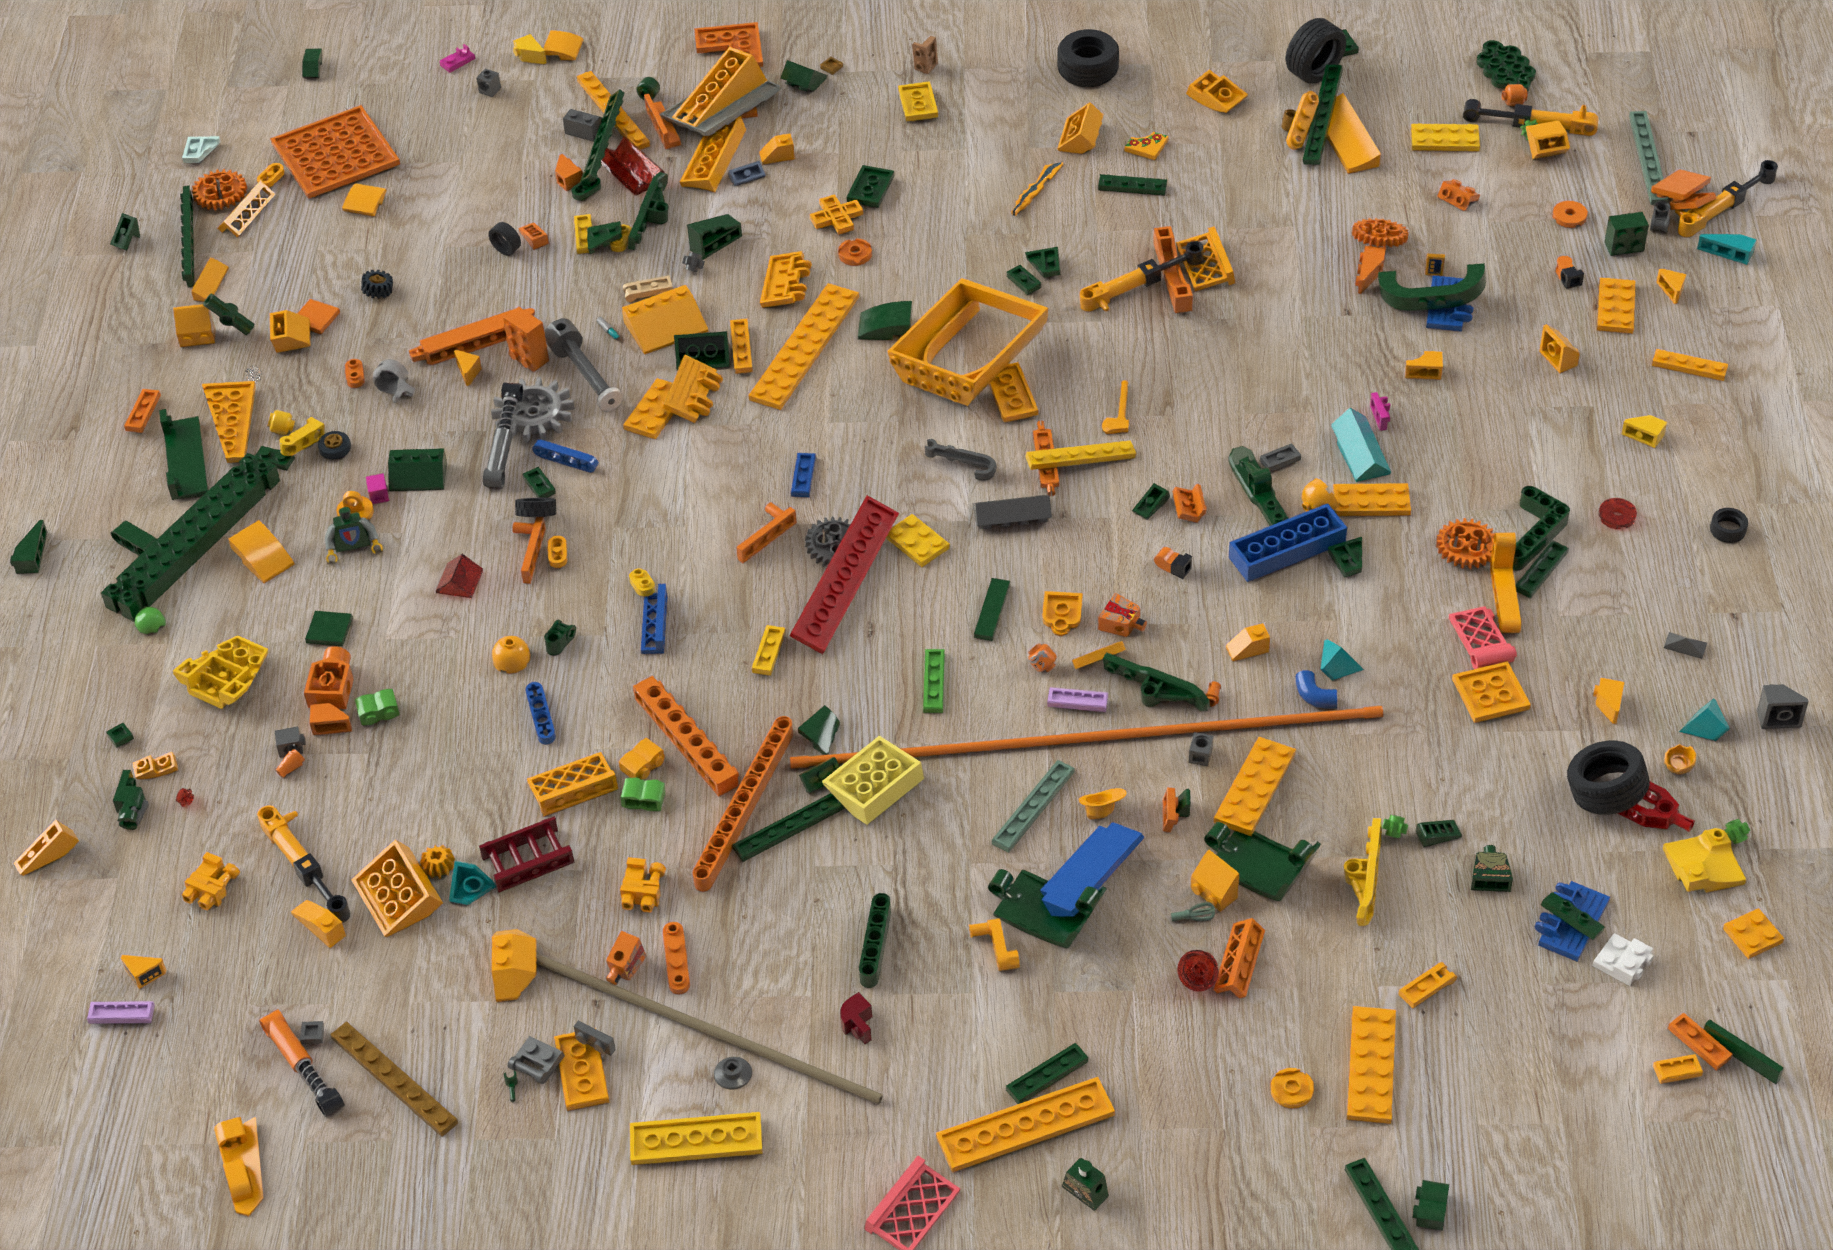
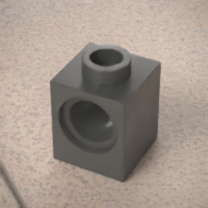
(488, 82)
(289, 739)
(1201, 749)

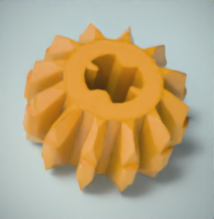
(437, 861)

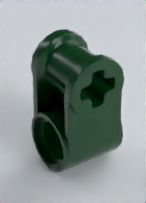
(558, 637)

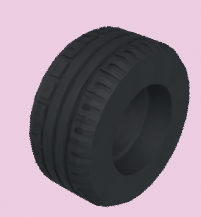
(1088, 58)

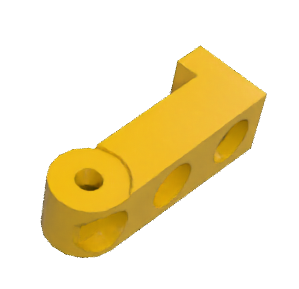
(302, 437)

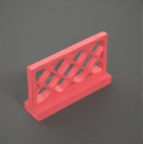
(898, 1193)

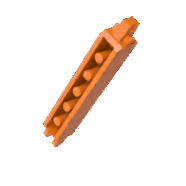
(464, 338)

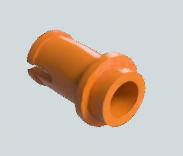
(1213, 693)

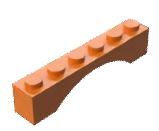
(1178, 288)

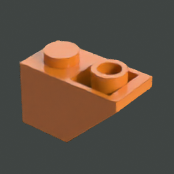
(567, 173)

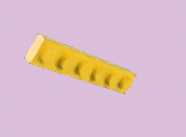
(1080, 455)

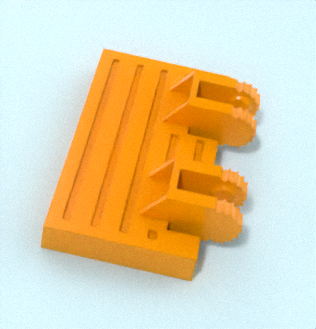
(782, 279)
(690, 388)

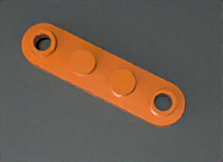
(676, 958)

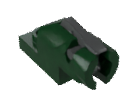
(129, 801)

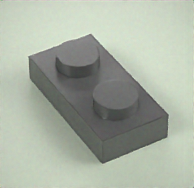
(1280, 457)
(588, 1035)

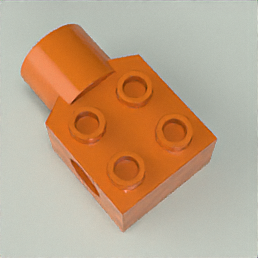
(330, 679)

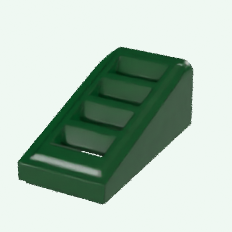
(1426, 839)

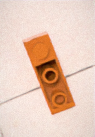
(1372, 263)

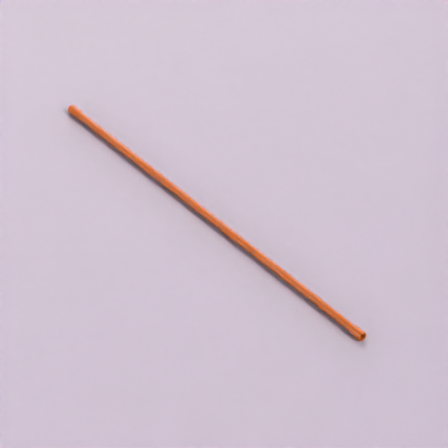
(1366, 712)

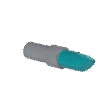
(607, 328)

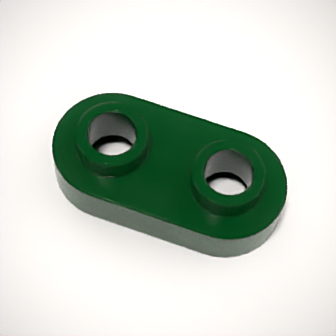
(582, 192)

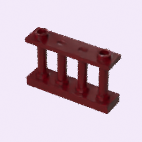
(533, 868)

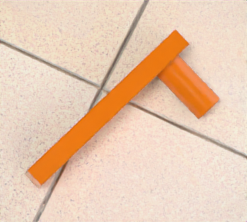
(782, 522)
(537, 533)

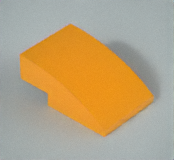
(1216, 92)
(261, 551)

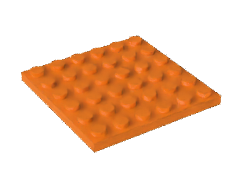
(335, 151)

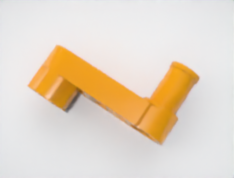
(1005, 959)

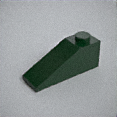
(29, 551)

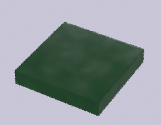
(329, 628)

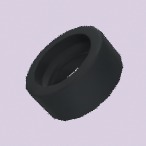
(512, 238)
(1727, 535)

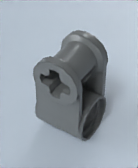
(1660, 216)

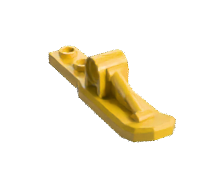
(1363, 874)

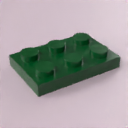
(870, 186)

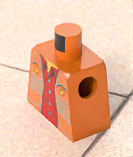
(1120, 617)
(625, 957)

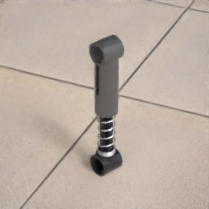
(495, 472)

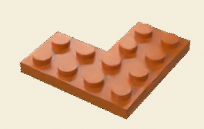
(738, 36)

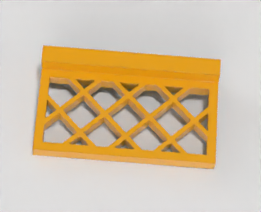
(1222, 266)
(576, 791)

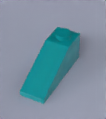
(1729, 246)

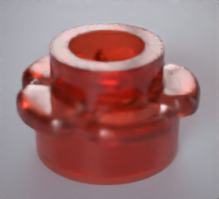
(184, 797)

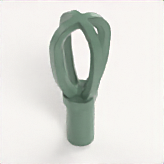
(1190, 914)

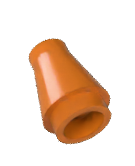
(290, 763)

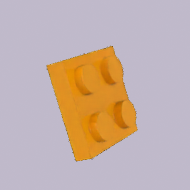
(1753, 933)

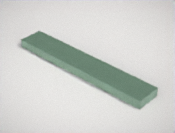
(1033, 806)

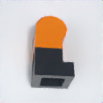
(1567, 273)
(1173, 562)

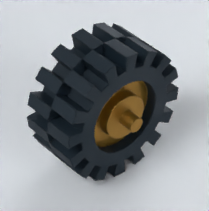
(376, 284)

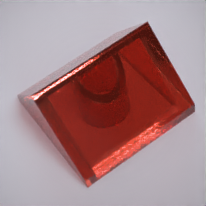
(460, 577)

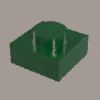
(119, 735)

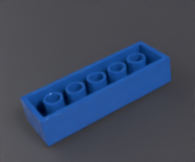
(1287, 542)

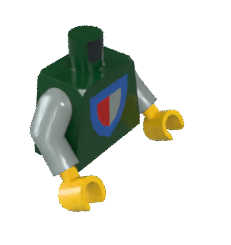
(350, 532)

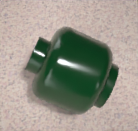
(648, 86)

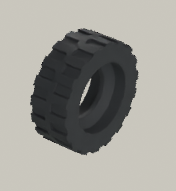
(535, 507)

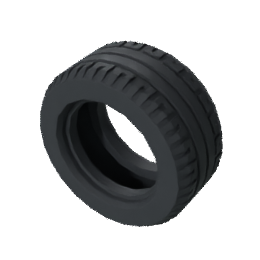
(1314, 47)
(1612, 795)

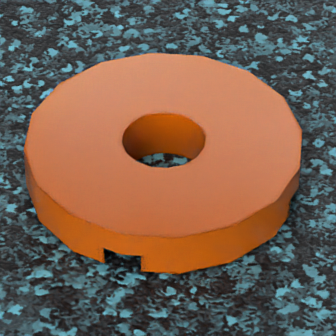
(1564, 208)
(846, 254)

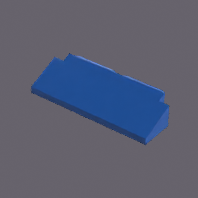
(1089, 867)

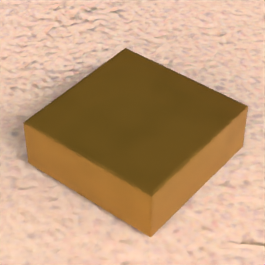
(831, 65)

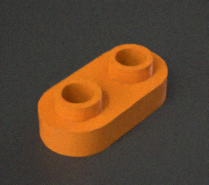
(354, 373)

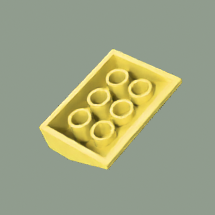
(874, 779)

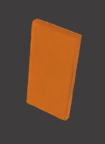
(1680, 185)

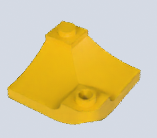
(1705, 861)

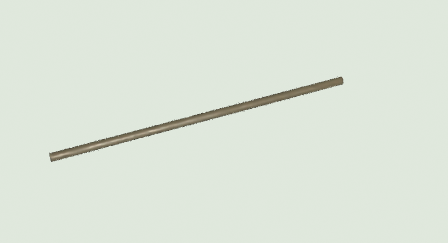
(709, 1029)

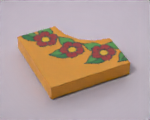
(1147, 146)

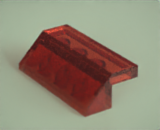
(630, 166)

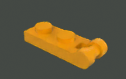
(1427, 985)

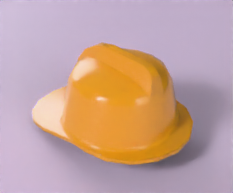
(1102, 803)

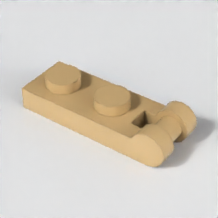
(647, 288)

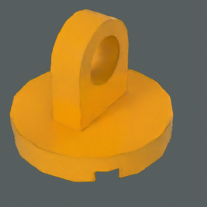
(356, 504)

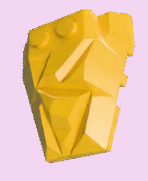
(223, 673)

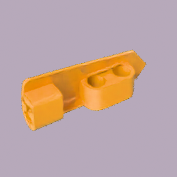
(241, 1162)

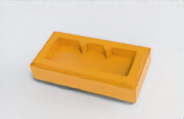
(1678, 1068)

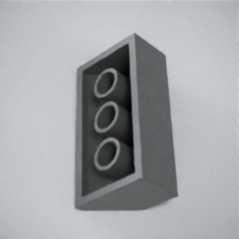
(1012, 510)

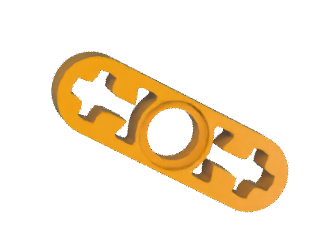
(1098, 654)

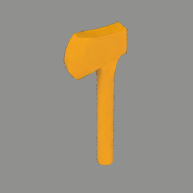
(1118, 424)

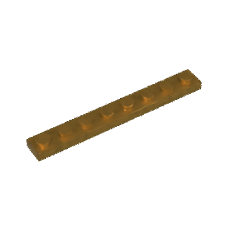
(394, 1079)

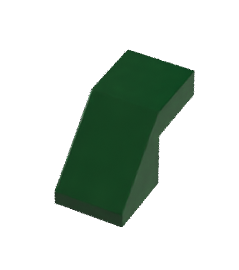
(311, 63)

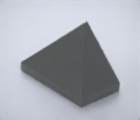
(1685, 645)

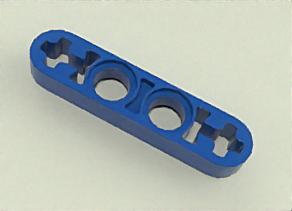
(582, 460)
(538, 713)

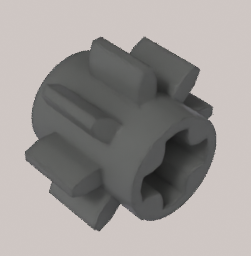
(693, 262)

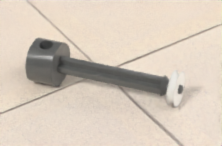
(566, 341)

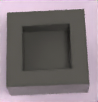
(312, 1032)

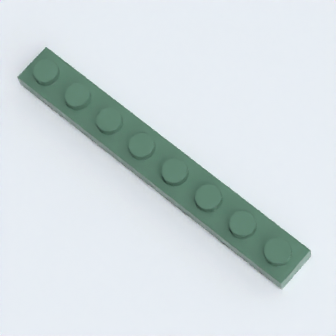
(1646, 152)

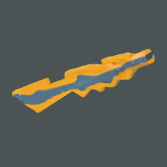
(1035, 188)

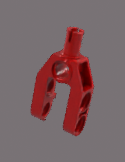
(1662, 815)

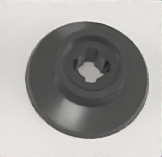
(736, 1079)

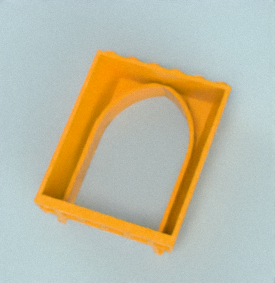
(918, 346)

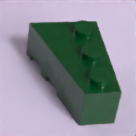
(713, 234)

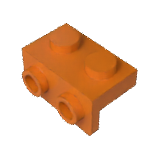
(1457, 194)
(1189, 503)

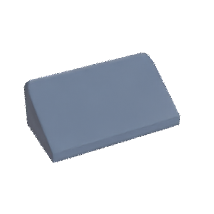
(746, 173)

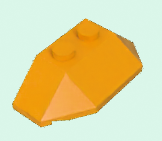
(512, 963)

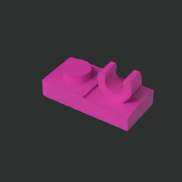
(457, 59)
(1380, 410)

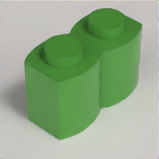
(377, 707)
(643, 794)

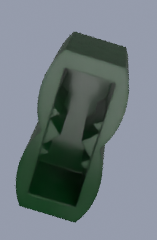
(1432, 1204)

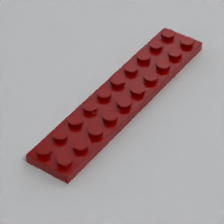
(844, 575)

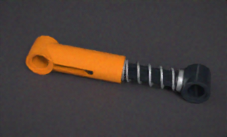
(277, 1029)

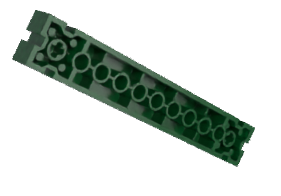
(190, 536)

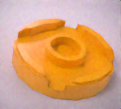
(1292, 1088)

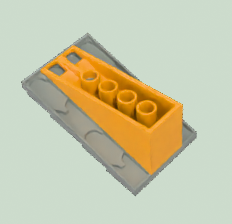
(723, 95)

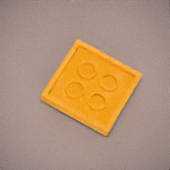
(1491, 692)

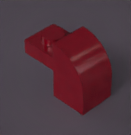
(853, 1016)

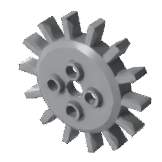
(547, 405)

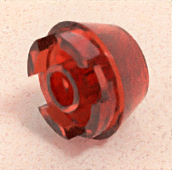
(1198, 970)

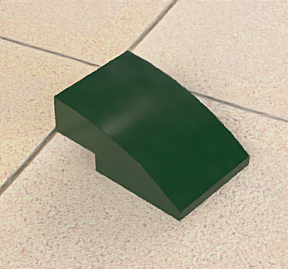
(885, 321)

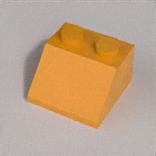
(194, 325)
(1558, 350)
(1215, 881)

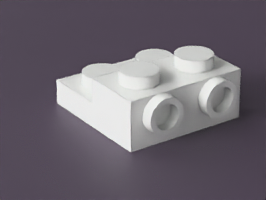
(1624, 959)

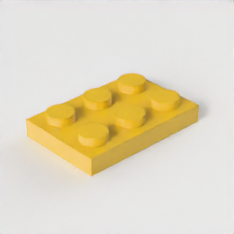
(918, 101)
(917, 540)

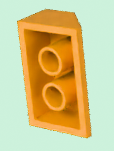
(1081, 130)

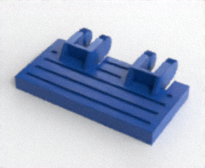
(1448, 318)
(1561, 936)

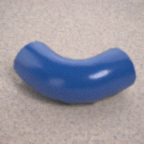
(1312, 693)

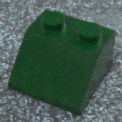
(802, 76)

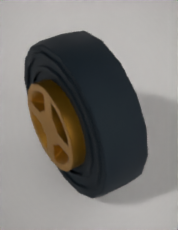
(334, 445)

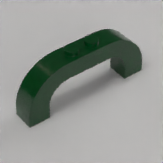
(1433, 297)

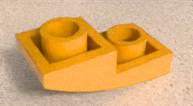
(152, 768)

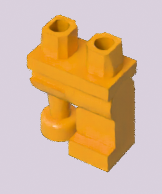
(208, 883)
(637, 889)

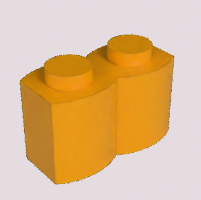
(642, 759)

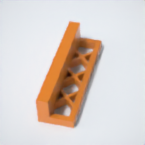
(664, 128)
(1243, 957)

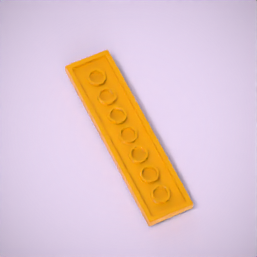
(1025, 1124)

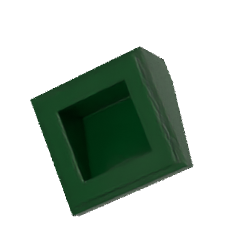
(1184, 804)

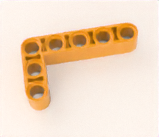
(1504, 583)

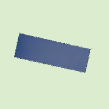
(803, 475)

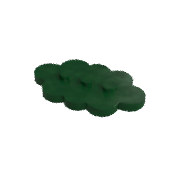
(1505, 65)

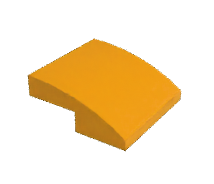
(563, 44)
(364, 199)

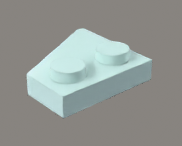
(198, 148)

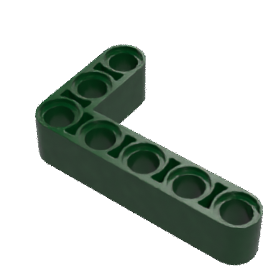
(1552, 521)

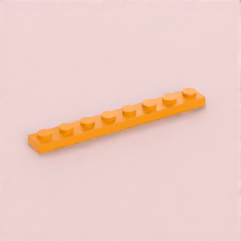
(600, 96)

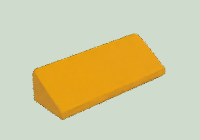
(209, 279)

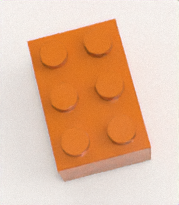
(526, 339)

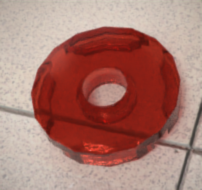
(1619, 505)

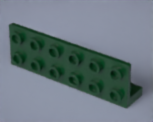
(184, 455)

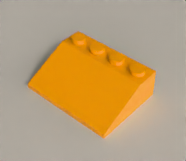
(661, 317)
(396, 889)

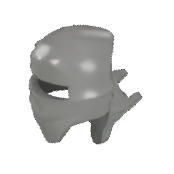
(391, 378)

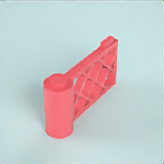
(1488, 653)

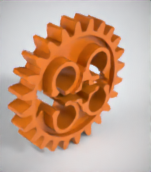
(207, 192)
(1380, 232)
(1467, 542)

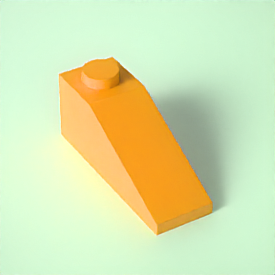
(49, 846)
(320, 922)

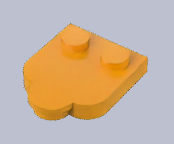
(1062, 611)

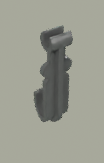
(965, 456)

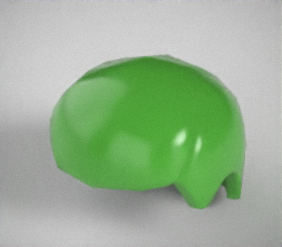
(149, 620)

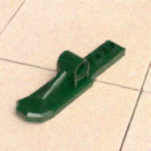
(652, 209)
(1256, 484)
(1155, 682)

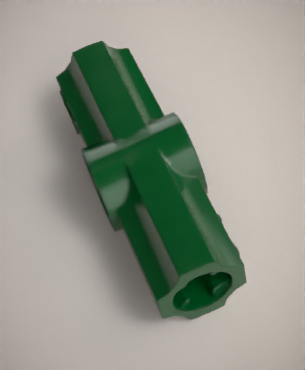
(228, 314)

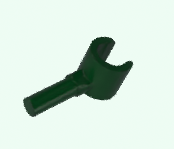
(511, 1083)

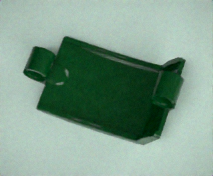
(1261, 862)
(1025, 910)

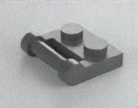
(538, 1054)

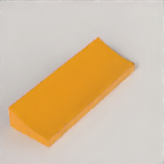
(1351, 138)
(713, 157)

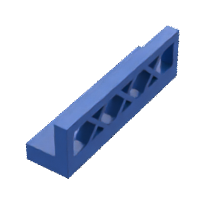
(659, 622)

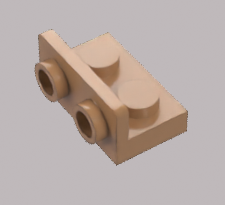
(925, 55)

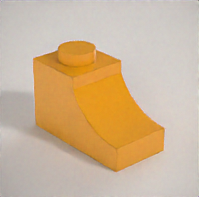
(1426, 367)

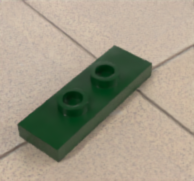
(1572, 915)

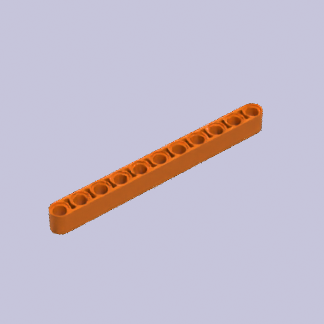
(742, 804)

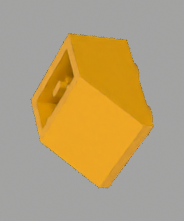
(1547, 139)
(289, 331)

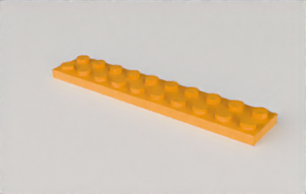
(803, 346)

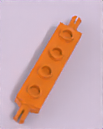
(1043, 441)

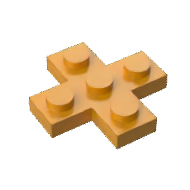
(836, 214)

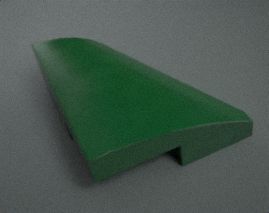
(820, 729)

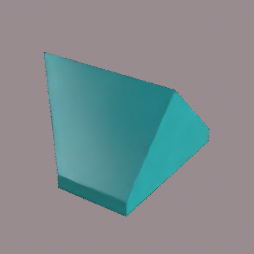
(1337, 662)
(1707, 722)
(469, 883)

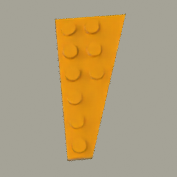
(232, 413)

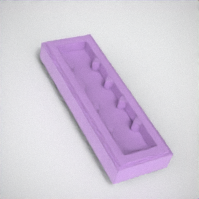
(1077, 699)
(121, 1012)

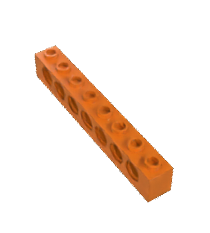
(686, 736)

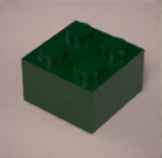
(1626, 233)

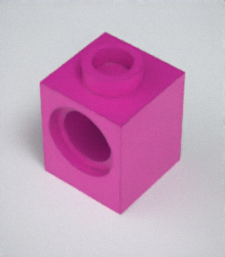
(377, 488)

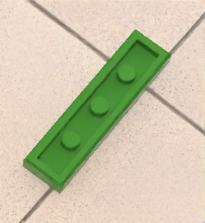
(934, 681)

